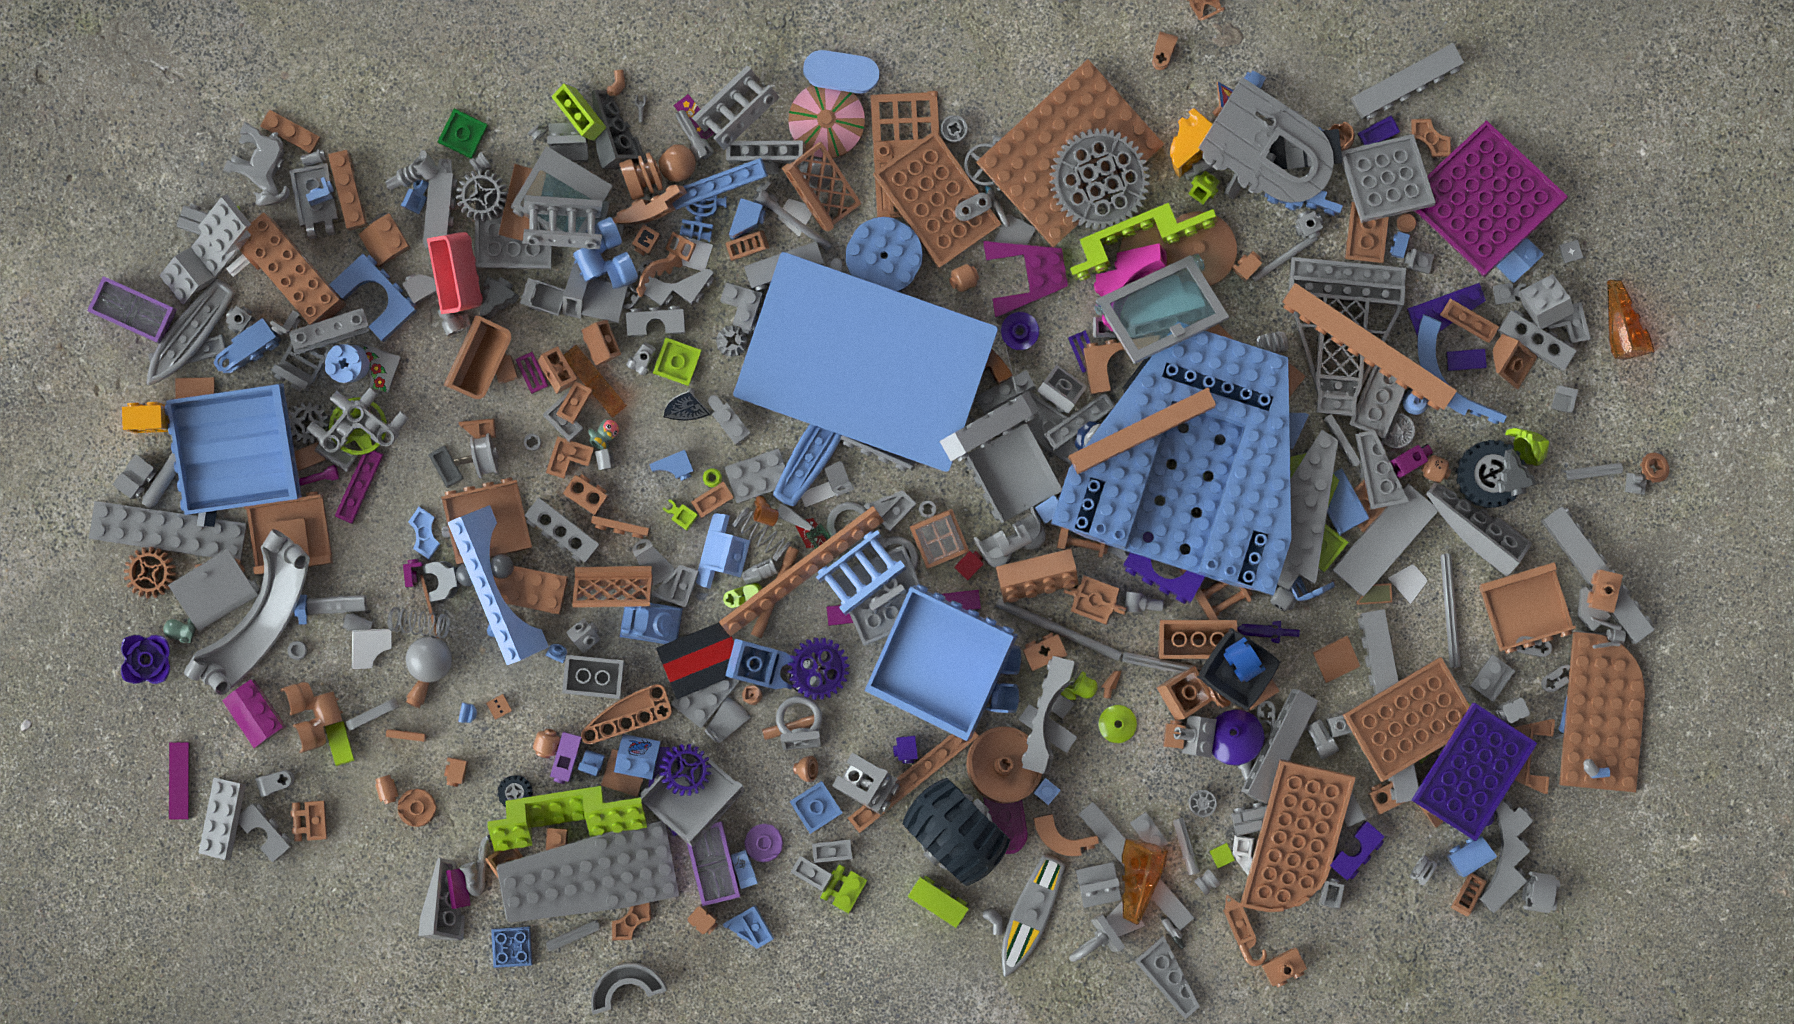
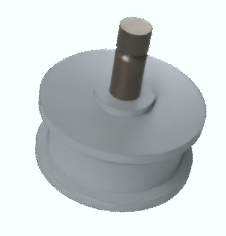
(483, 456)

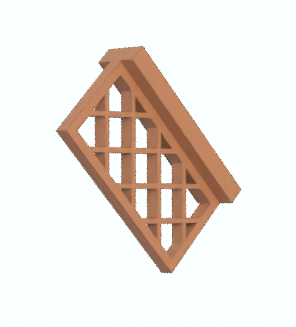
(810, 198)
(612, 578)

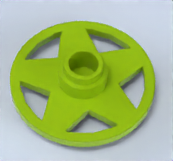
(359, 435)

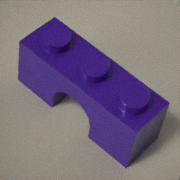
(1369, 840)

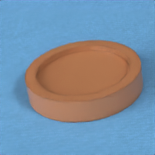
(1406, 223)

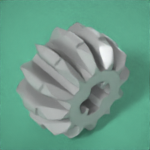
(1273, 342)

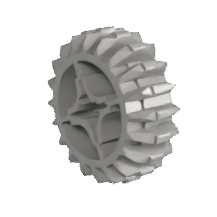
(473, 198)

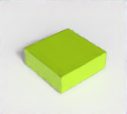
(1222, 855)

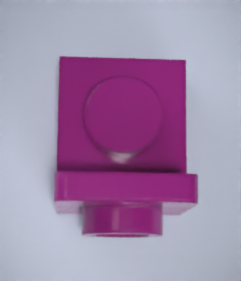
(409, 575)

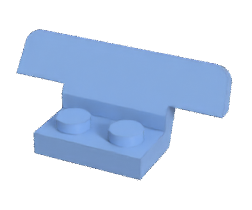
(721, 552)

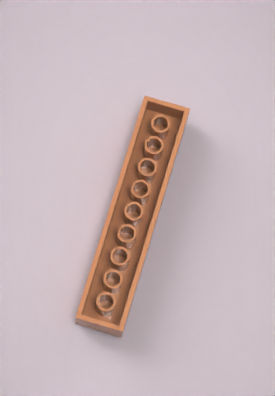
(1369, 346)

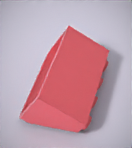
(455, 272)

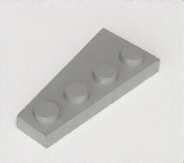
(1166, 974)

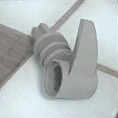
(421, 167)

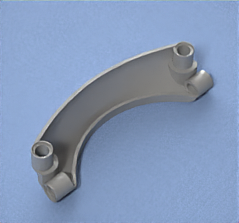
(243, 648)

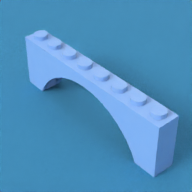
(473, 537)

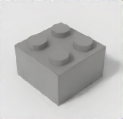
(1546, 301)

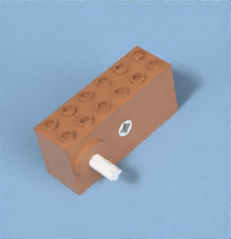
(288, 270)

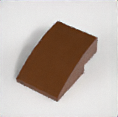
(998, 368)

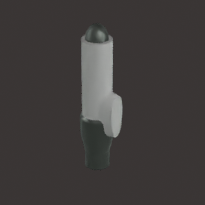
(1174, 932)

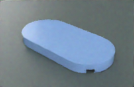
(841, 71)

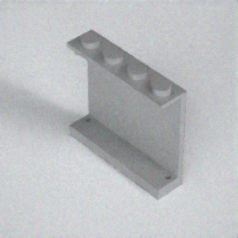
(1013, 473)

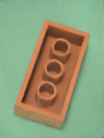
(1037, 576)
(533, 589)

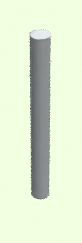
(1283, 258)

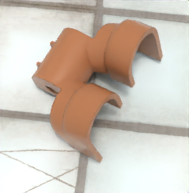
(325, 712)

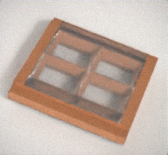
(939, 538)

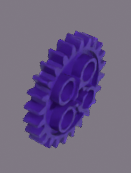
(833, 661)

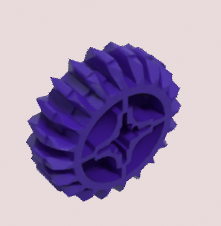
(681, 762)

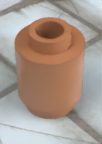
(386, 789)

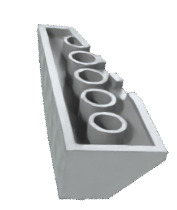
(1484, 534)

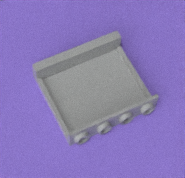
(696, 813)

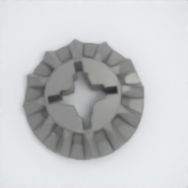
(732, 350)

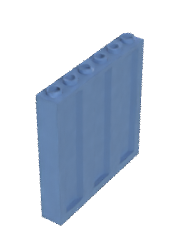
(233, 449)

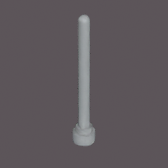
(763, 199)

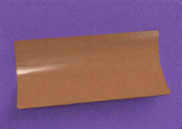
(511, 224)

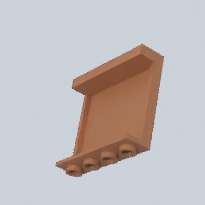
(505, 501)
(308, 507)
(1526, 606)

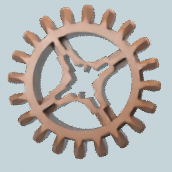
(164, 563)

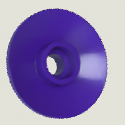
(1025, 322)

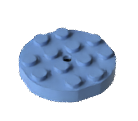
(886, 237)

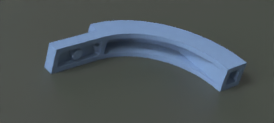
(1427, 357)

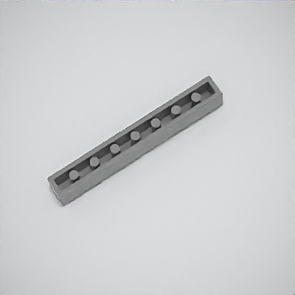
(1587, 561)

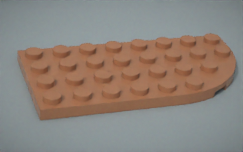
(1602, 715)
(1297, 836)

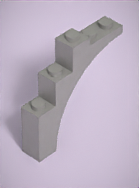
(1507, 878)

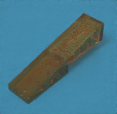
(594, 380)

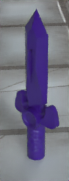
(1267, 631)

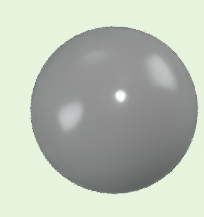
(428, 659)

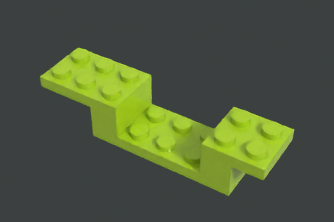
(1166, 223)
(564, 807)

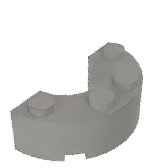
(623, 974)

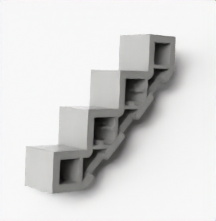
(989, 426)

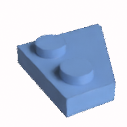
(751, 927)

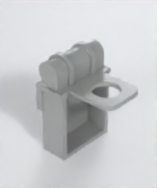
(542, 297)

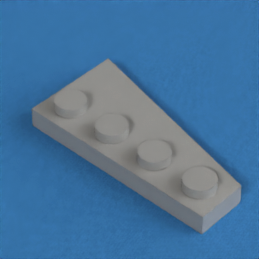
(1379, 477)

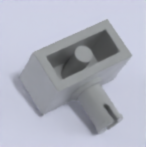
(1197, 736)

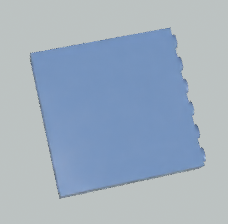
(941, 662)

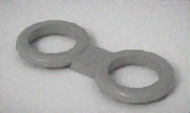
(884, 542)

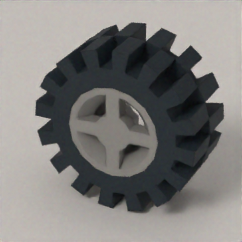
(507, 789)

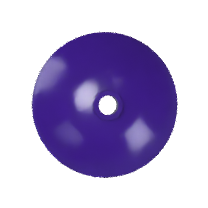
(1242, 746)

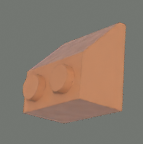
(384, 240)
(1185, 693)

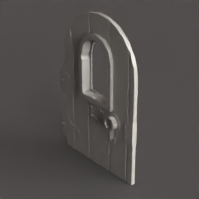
(1243, 141)

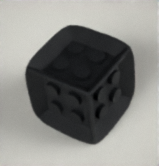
(1222, 678)

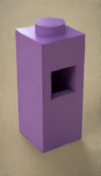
(566, 757)

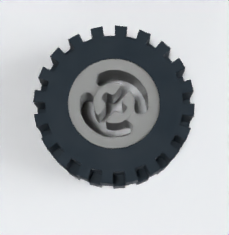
(1469, 479)

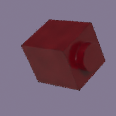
(969, 564)

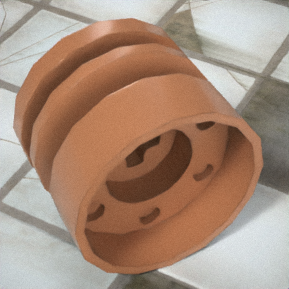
(641, 176)

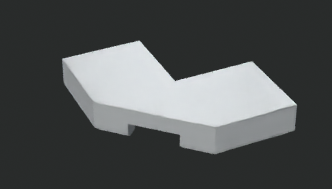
(1243, 851)

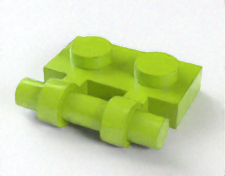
(849, 891)

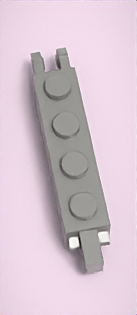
(440, 202)

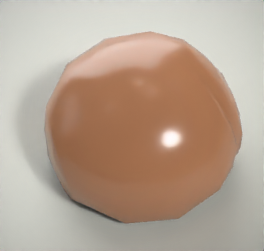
(1346, 134)

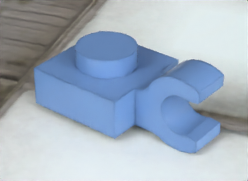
(414, 198)

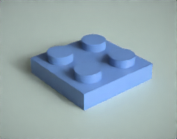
(816, 807)

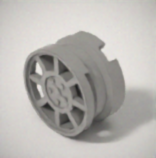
(954, 129)
(1202, 803)
(1423, 870)

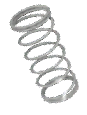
(739, 520)
(438, 631)

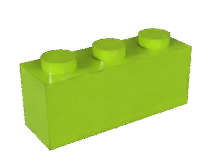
(578, 112)
(938, 901)

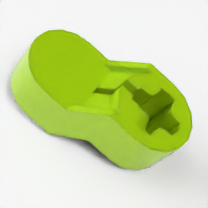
(734, 597)

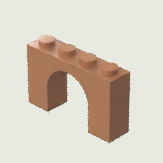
(1096, 363)

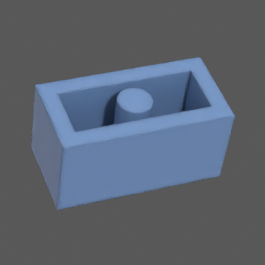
(1400, 245)

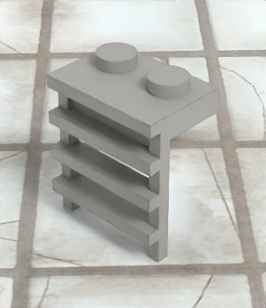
(299, 378)

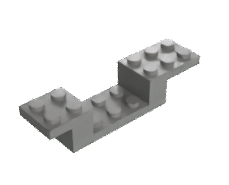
(221, 238)

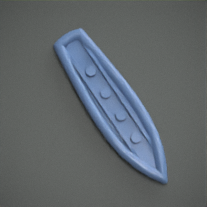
(806, 463)

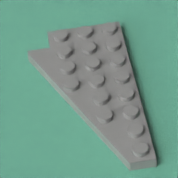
(1309, 506)

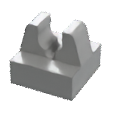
(1635, 483)

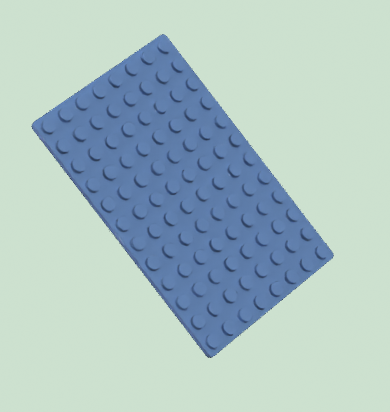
(864, 360)

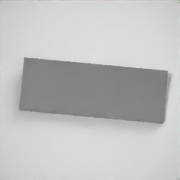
(1384, 541)

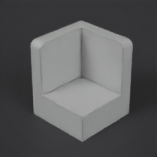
(1564, 399)

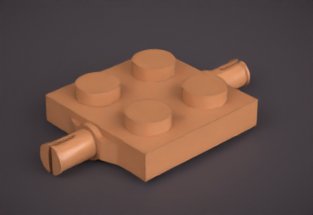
(1095, 600)

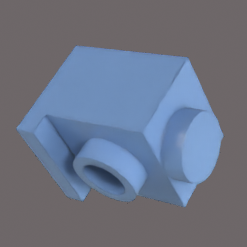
(1255, 78)

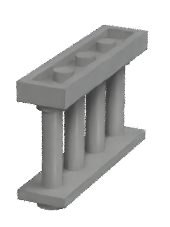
(726, 98)
(564, 207)
(329, 331)

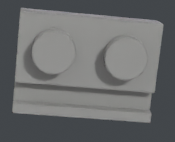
(1492, 678)

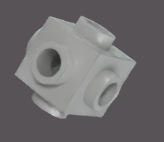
(1302, 227)
(246, 322)
(584, 635)

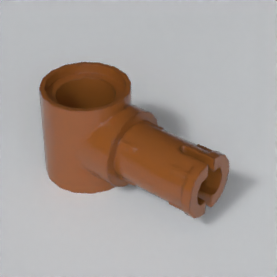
(764, 512)

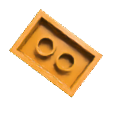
(145, 419)

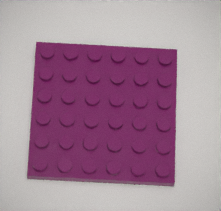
(1488, 198)

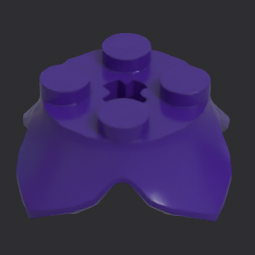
(134, 649)

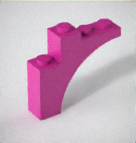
(1130, 267)

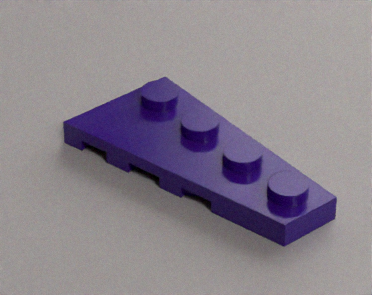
(1468, 297)

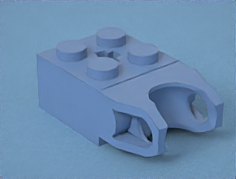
(248, 346)
(765, 667)

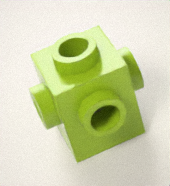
(1204, 187)

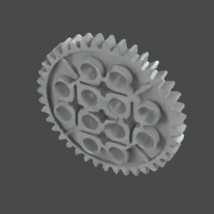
(1069, 164)

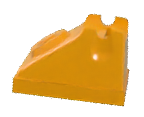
(1185, 146)

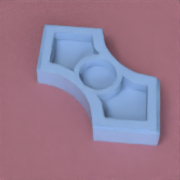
(425, 540)

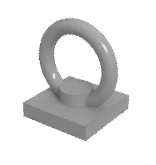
(800, 737)
(1103, 936)

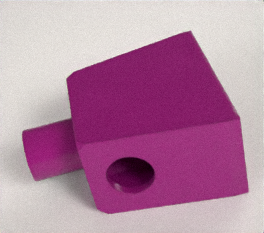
(1410, 460)

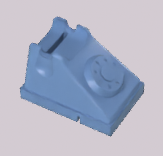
(651, 623)

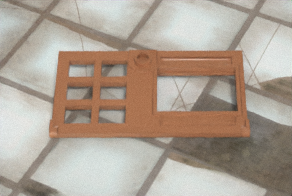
(888, 150)

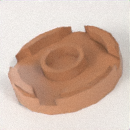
(416, 807)

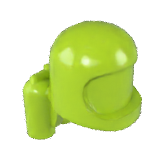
(1082, 686)

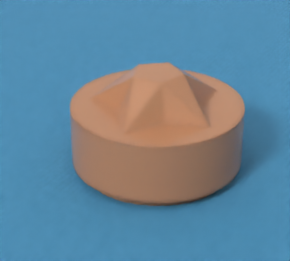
(752, 694)

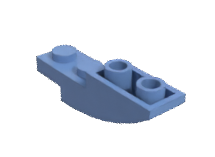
(1318, 201)

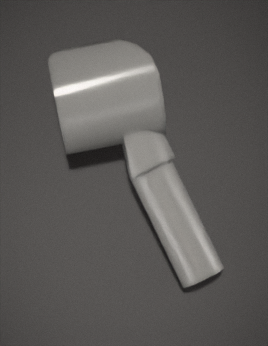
(640, 104)

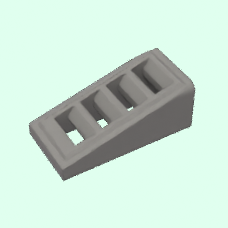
(790, 516)

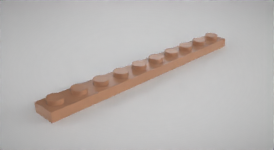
(801, 571)

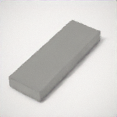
(1342, 441)

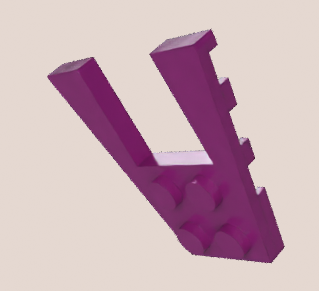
(1043, 268)

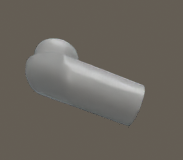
(995, 918)

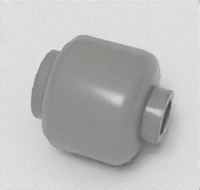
(1283, 599)

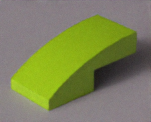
(339, 743)

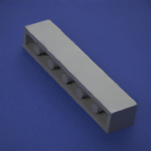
(1407, 81)
(1280, 744)

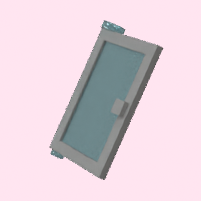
(1162, 308)

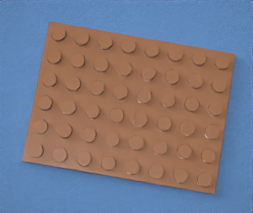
(1024, 155)

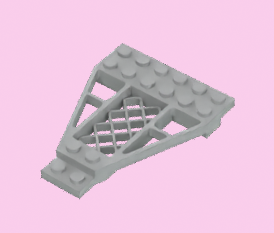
(1354, 284)

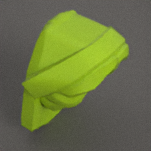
(1530, 444)

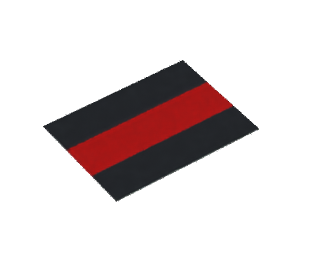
(697, 659)

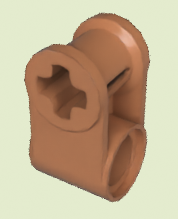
(1164, 48)

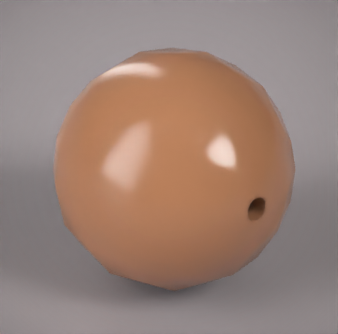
(677, 163)

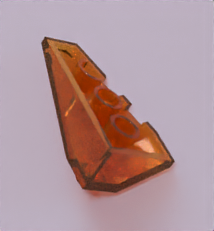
(1625, 331)
(1142, 869)

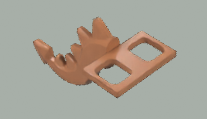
(667, 264)

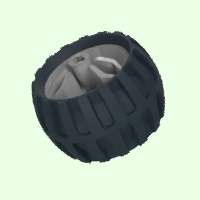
(956, 832)

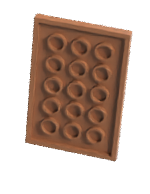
(926, 189)
(1408, 719)

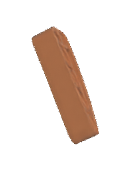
(629, 707)

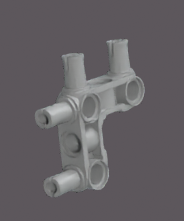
(367, 421)

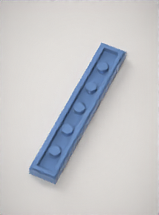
(722, 183)

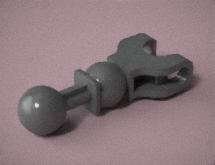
(452, 577)

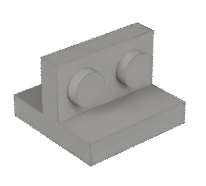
(568, 141)
(1098, 884)

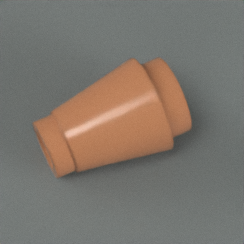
(418, 694)

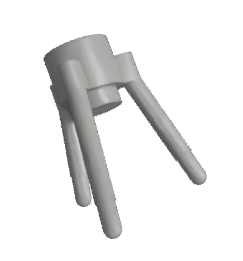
(1615, 634)

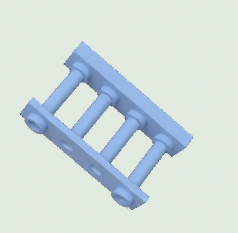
(878, 579)

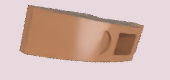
(646, 211)

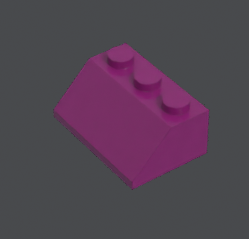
(253, 713)

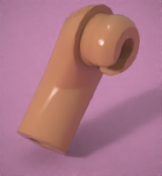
(618, 85)

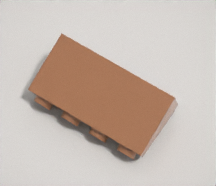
(478, 358)

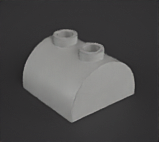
(1061, 389)

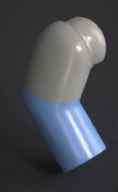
(1593, 771)

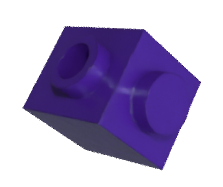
(906, 749)

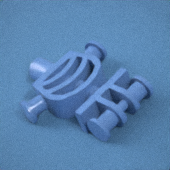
(700, 215)

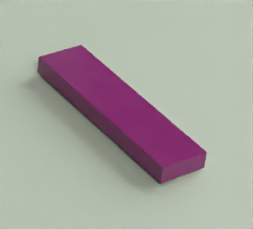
(358, 486)
(179, 780)

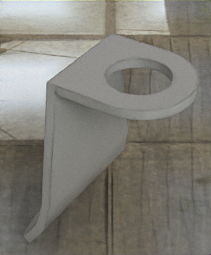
(651, 557)
(726, 720)

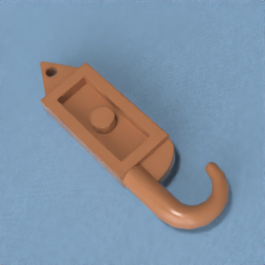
(1242, 930)

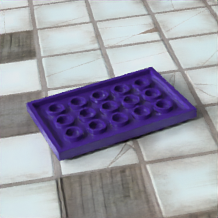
(1474, 771)

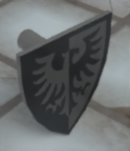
(685, 407)

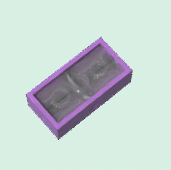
(131, 310)
(714, 867)

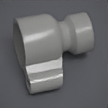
(454, 324)

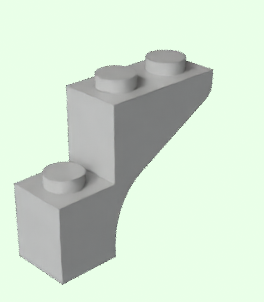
(688, 289)

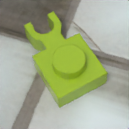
(682, 516)

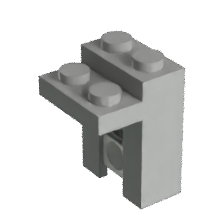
(879, 791)

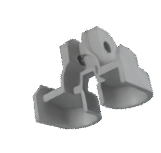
(998, 549)

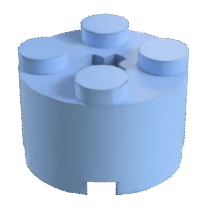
(336, 363)

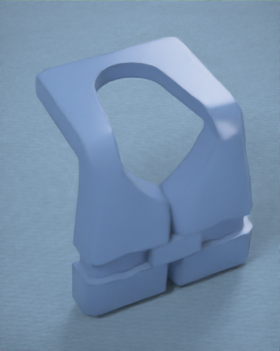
(1306, 596)

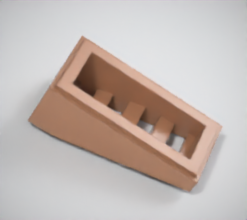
(763, 241)
(1462, 909)

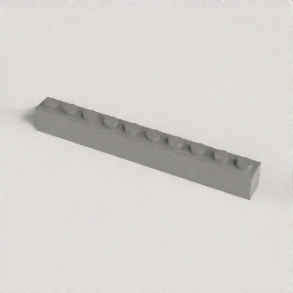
(1382, 676)

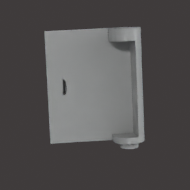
(213, 594)

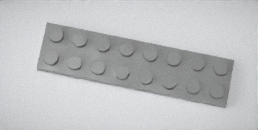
(165, 530)

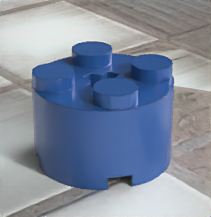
(1244, 659)

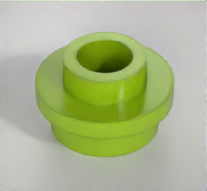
(707, 473)

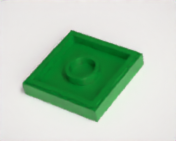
(462, 133)

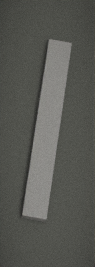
(1115, 843)

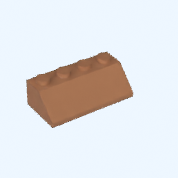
(1191, 637)

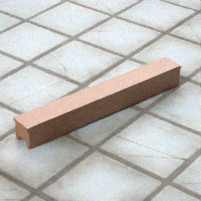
(1142, 431)

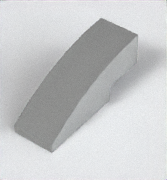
(1056, 733)

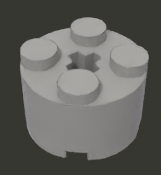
(1540, 892)

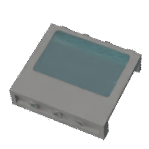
(560, 178)

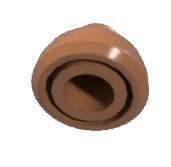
(806, 768)

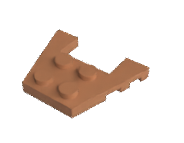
(1535, 782)

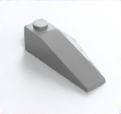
(437, 916)

